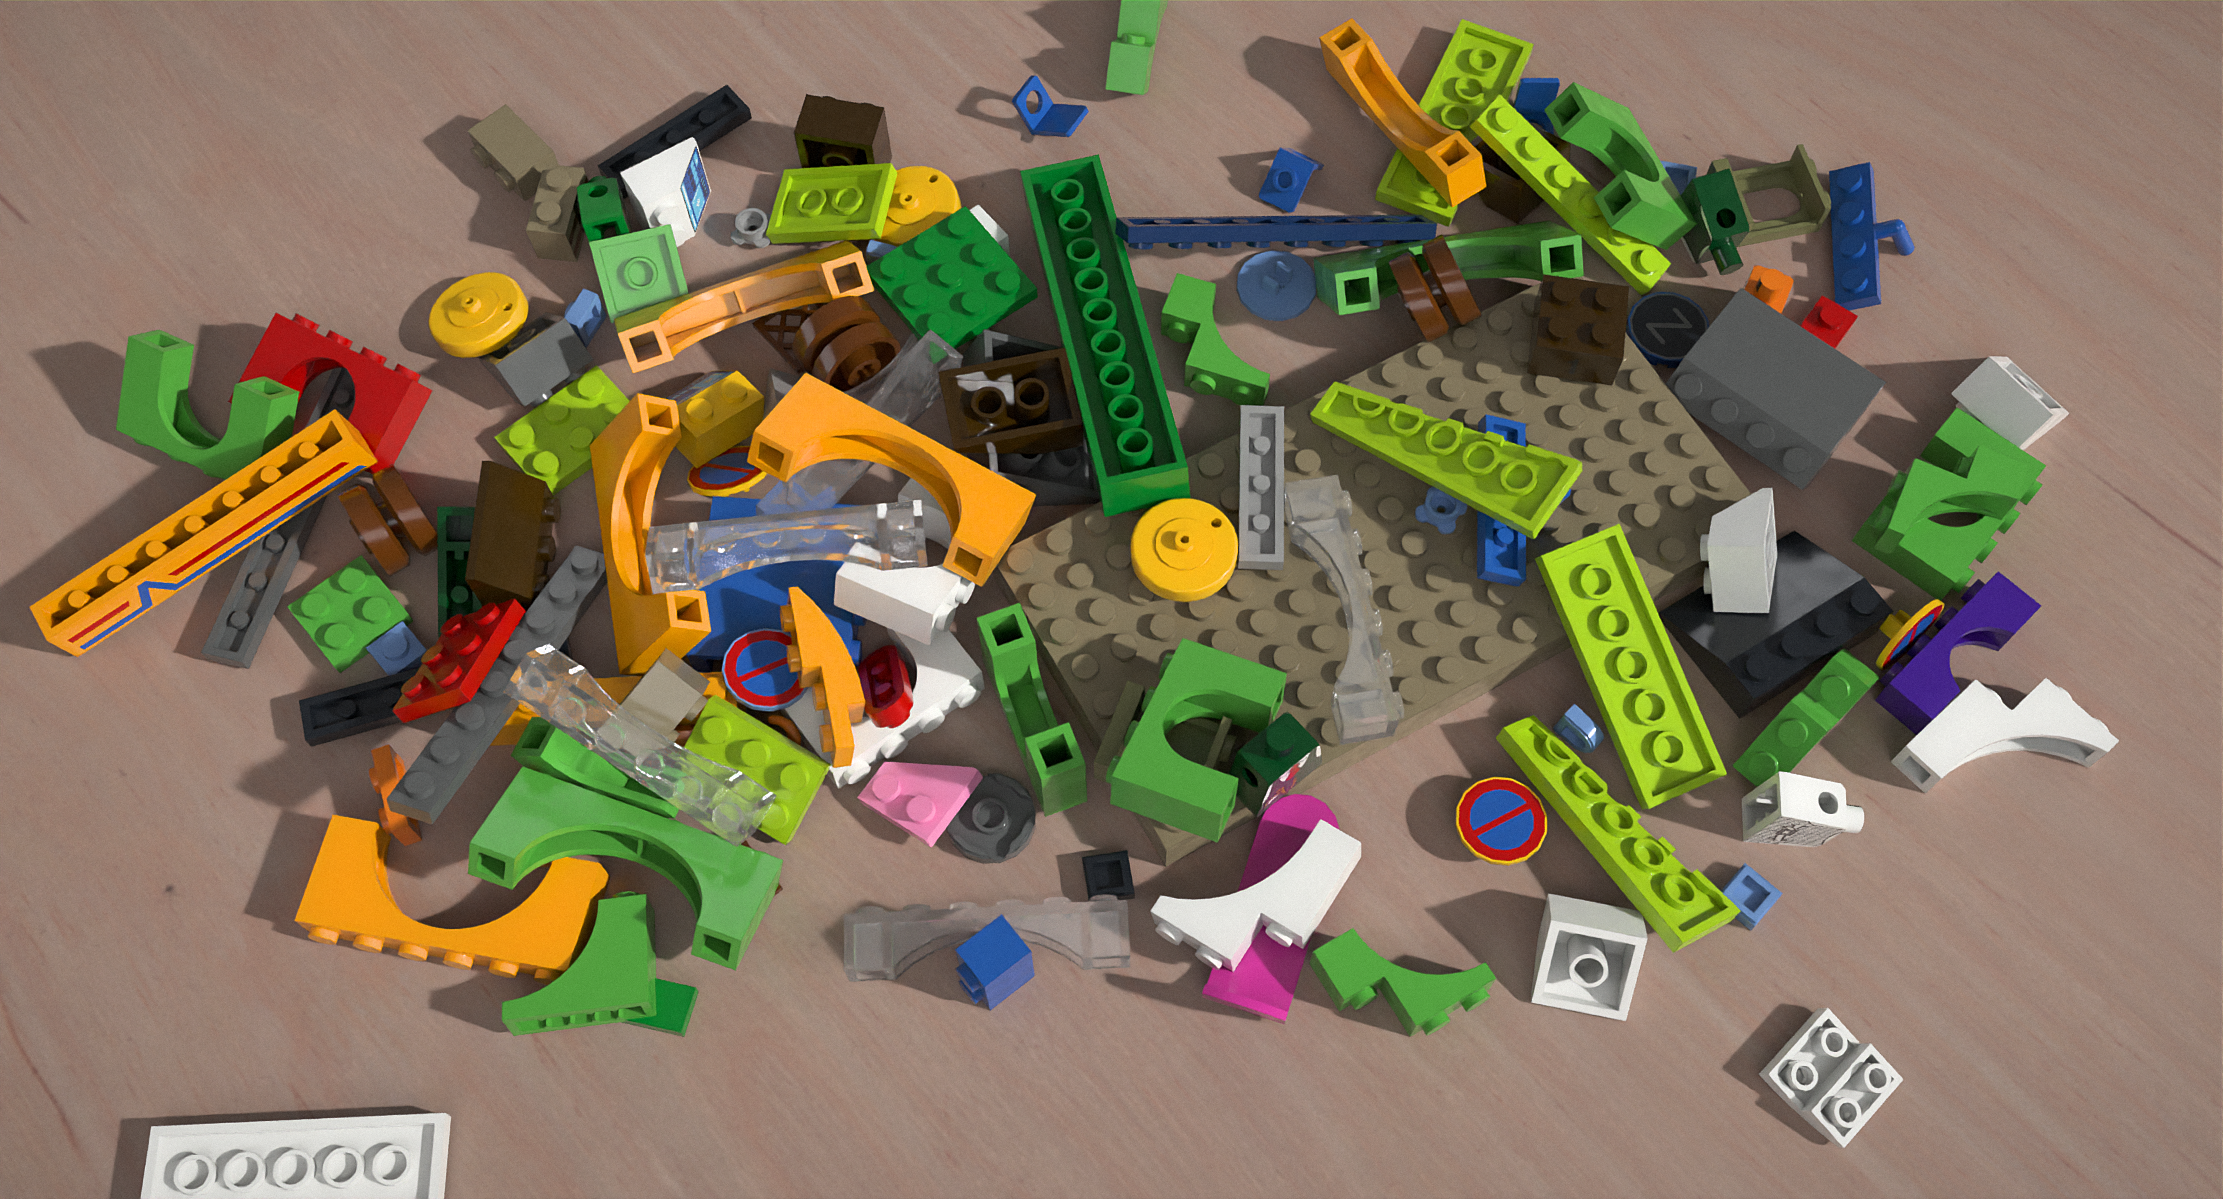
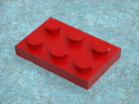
(458, 660)

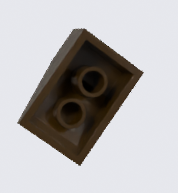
(1013, 405)

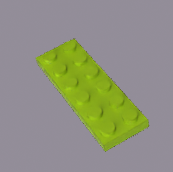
(1470, 75)
(1631, 667)

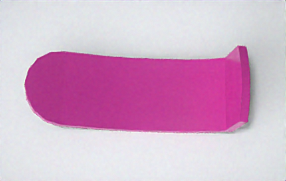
(1268, 970)

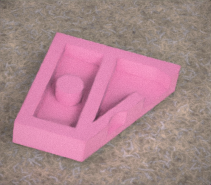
(920, 796)

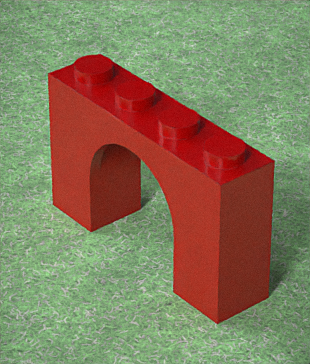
(385, 398)

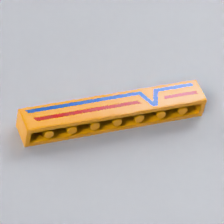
(203, 534)

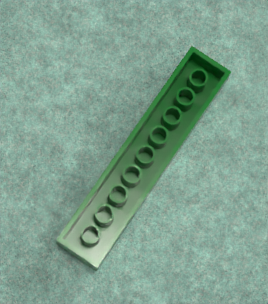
(1105, 337)

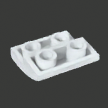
(1831, 1077)

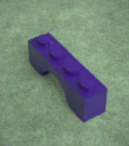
(1926, 683)

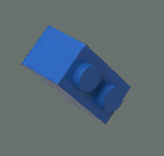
(994, 963)

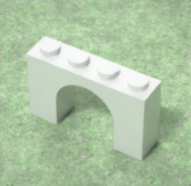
(907, 599)
(944, 681)

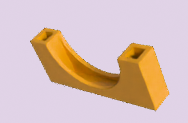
(826, 424)
(626, 473)
(353, 902)

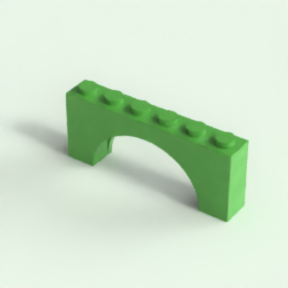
(1364, 277)
(554, 819)

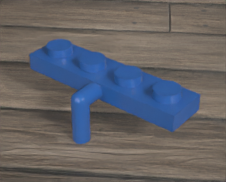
(1857, 236)
(1499, 547)

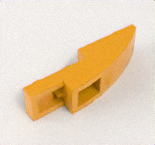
(828, 668)

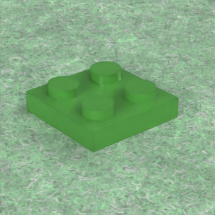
(638, 270)
(348, 613)

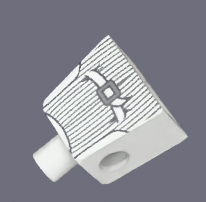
(1798, 811)

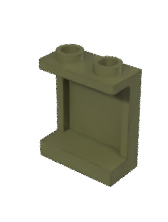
(1193, 739)

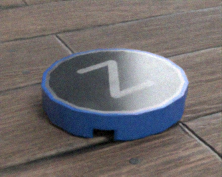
(1666, 327)

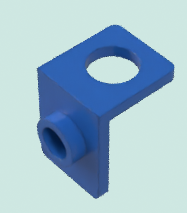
(1533, 97)
(1048, 118)
(1288, 178)

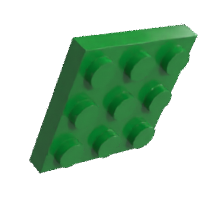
(952, 280)

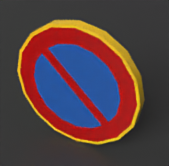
(725, 474)
(1906, 631)
(1501, 821)

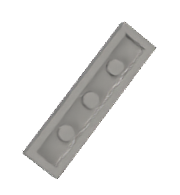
(1261, 488)

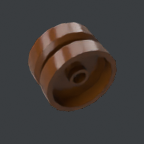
(1431, 290)
(844, 343)
(385, 523)

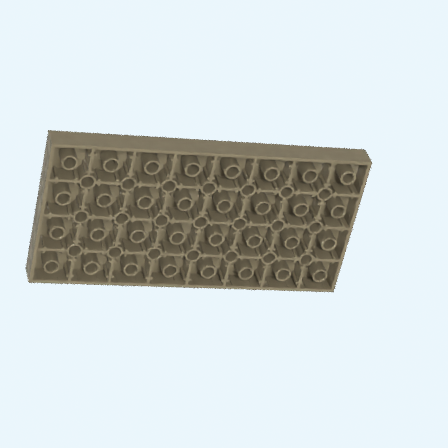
(1441, 623)

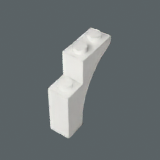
(1983, 725)
(1285, 902)

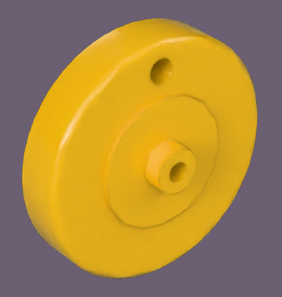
(917, 203)
(478, 314)
(1184, 549)

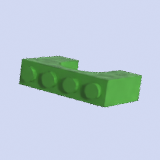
(1642, 195)
(159, 415)
(1937, 554)
(1192, 685)
(1045, 747)

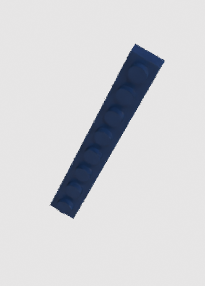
(1261, 230)

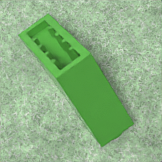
(606, 982)

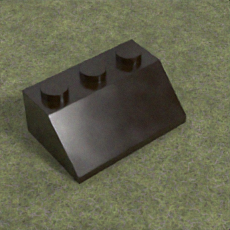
(511, 536)

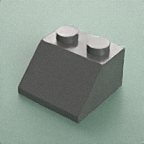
(538, 360)

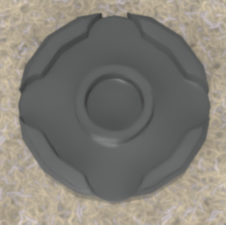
(994, 821)

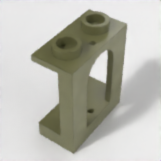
(1797, 176)

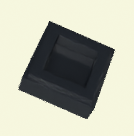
(1109, 875)

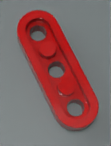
(886, 687)

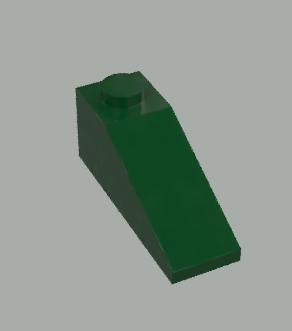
(453, 543)

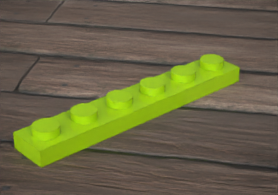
(1566, 193)

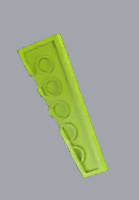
(1479, 469)
(1669, 896)

